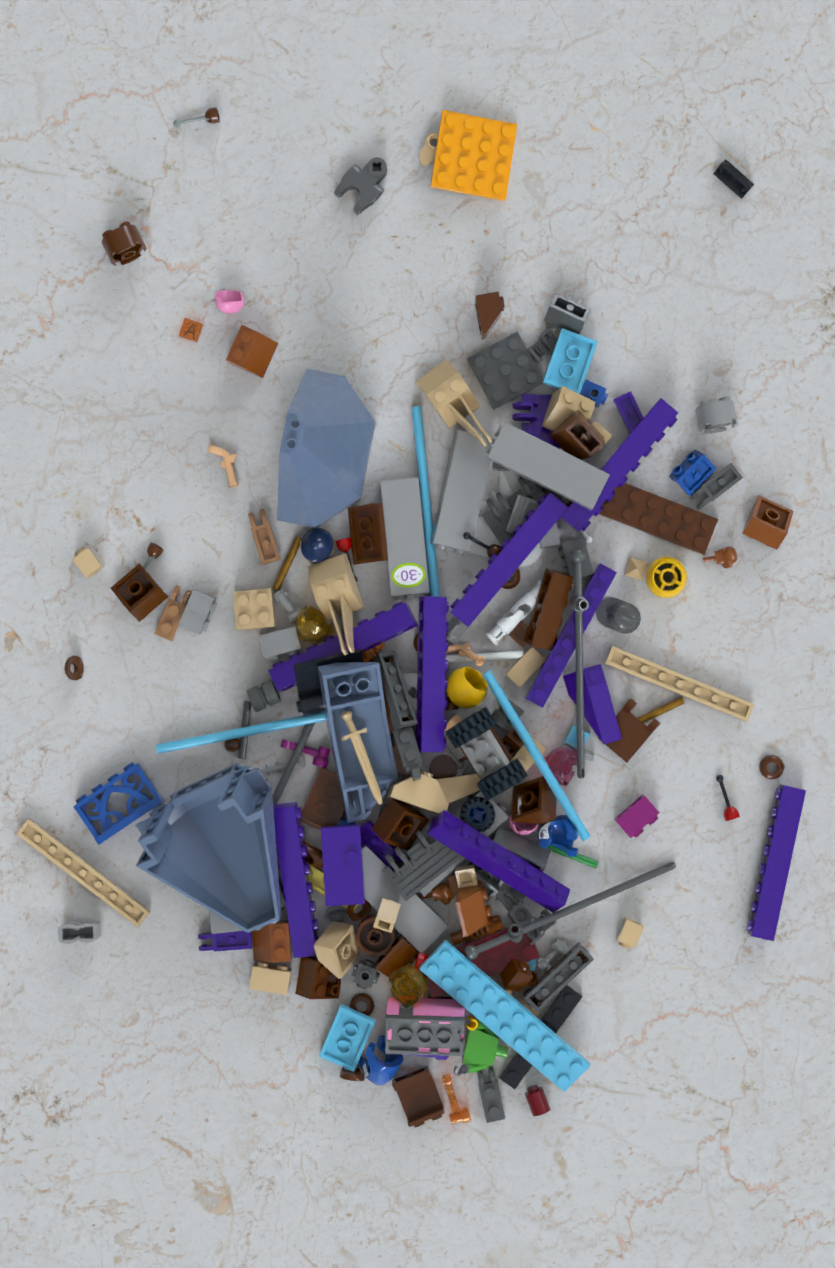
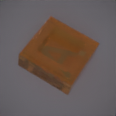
(191, 330)

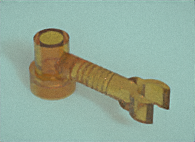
(459, 1114)

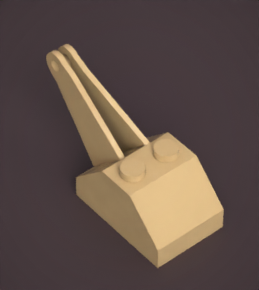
(451, 398)
(337, 595)
(433, 793)

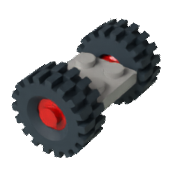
(486, 754)

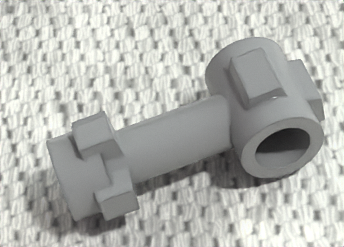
(281, 596)
(559, 948)

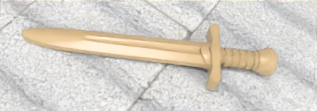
(361, 755)

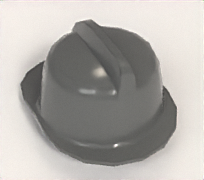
(618, 615)

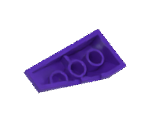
(597, 703)

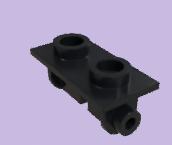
(733, 178)

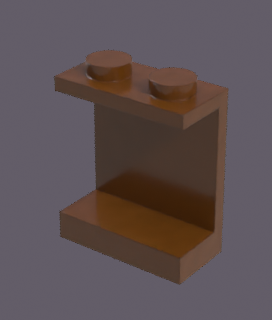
(419, 1097)

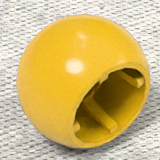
(679, 584)
(466, 687)

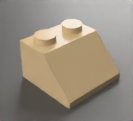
(563, 404)
(337, 948)

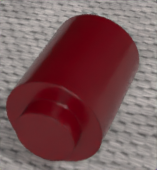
(537, 1100)

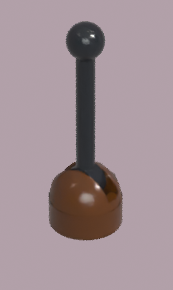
(494, 548)

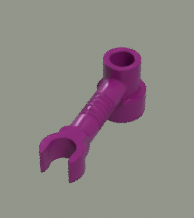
(320, 755)

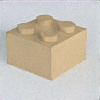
(254, 609)

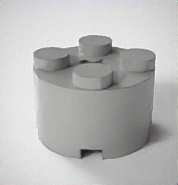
(716, 416)

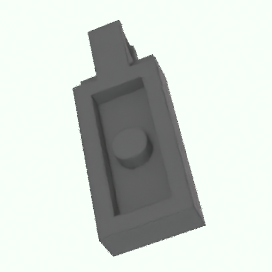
(408, 751)

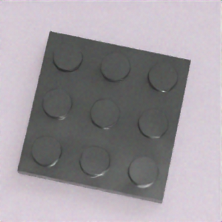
(505, 370)

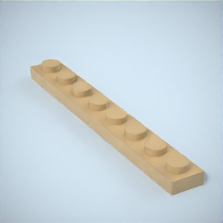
(679, 683)
(83, 872)

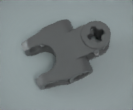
(365, 182)

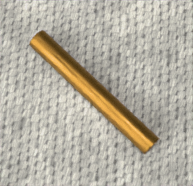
(287, 563)
(661, 710)

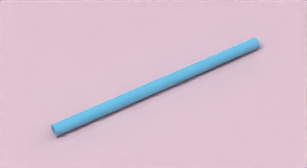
(425, 500)
(240, 732)
(536, 755)

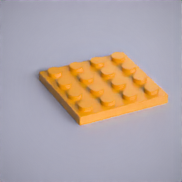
(473, 155)

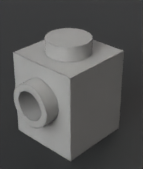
(552, 537)

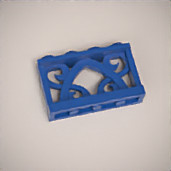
(108, 827)

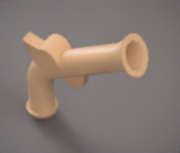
(226, 464)
(464, 650)

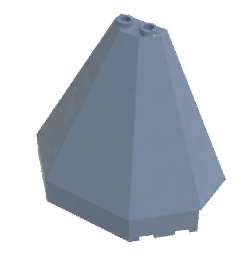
(323, 450)
(218, 846)

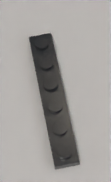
(553, 1019)

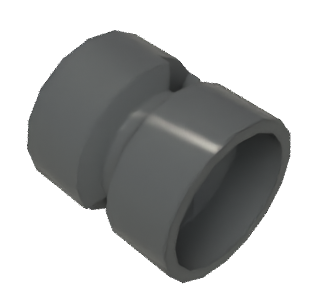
(264, 695)
(502, 719)

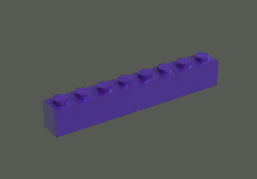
(624, 460)
(509, 559)
(365, 637)
(565, 643)
(431, 674)
(498, 861)
(776, 862)
(295, 878)

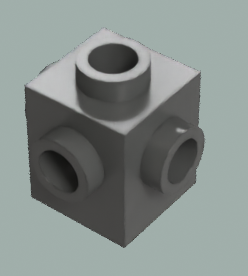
(365, 967)

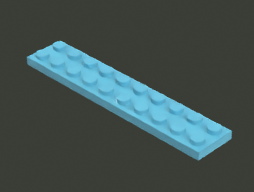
(504, 1016)

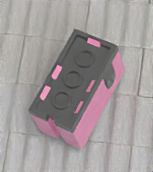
(425, 1028)

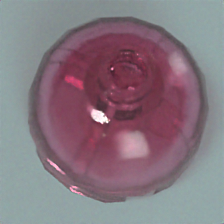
(561, 762)

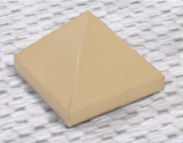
(635, 568)

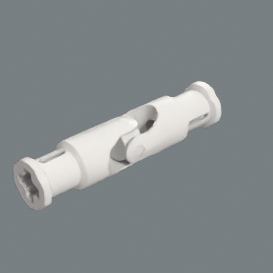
(512, 618)

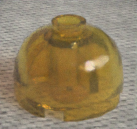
(312, 625)
(408, 984)

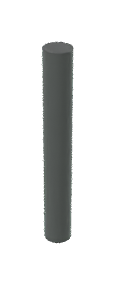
(245, 722)

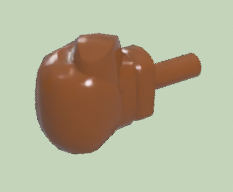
(725, 556)
(441, 892)

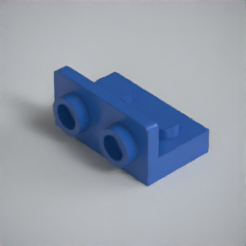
(692, 472)

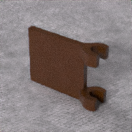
(632, 731)

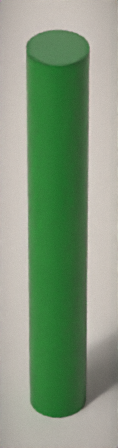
(580, 858)

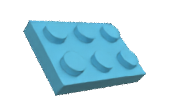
(570, 361)
(347, 1037)

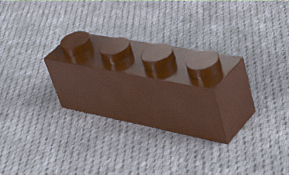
(549, 609)

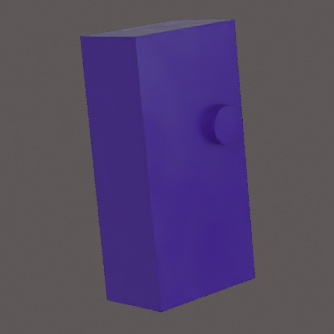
(343, 865)

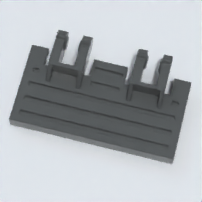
(499, 522)
(422, 867)

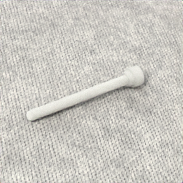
(488, 656)

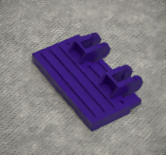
(538, 407)

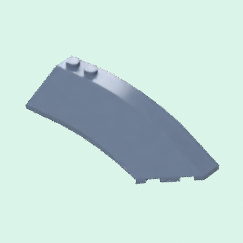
(360, 690)

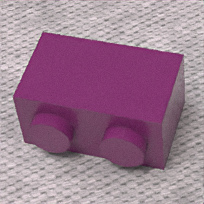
(637, 816)

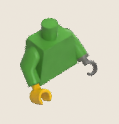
(479, 1048)

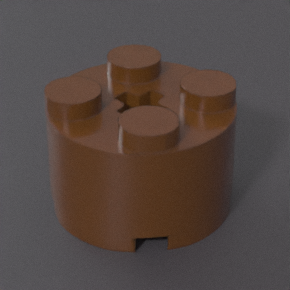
(123, 244)
(369, 944)

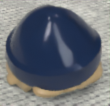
(317, 545)

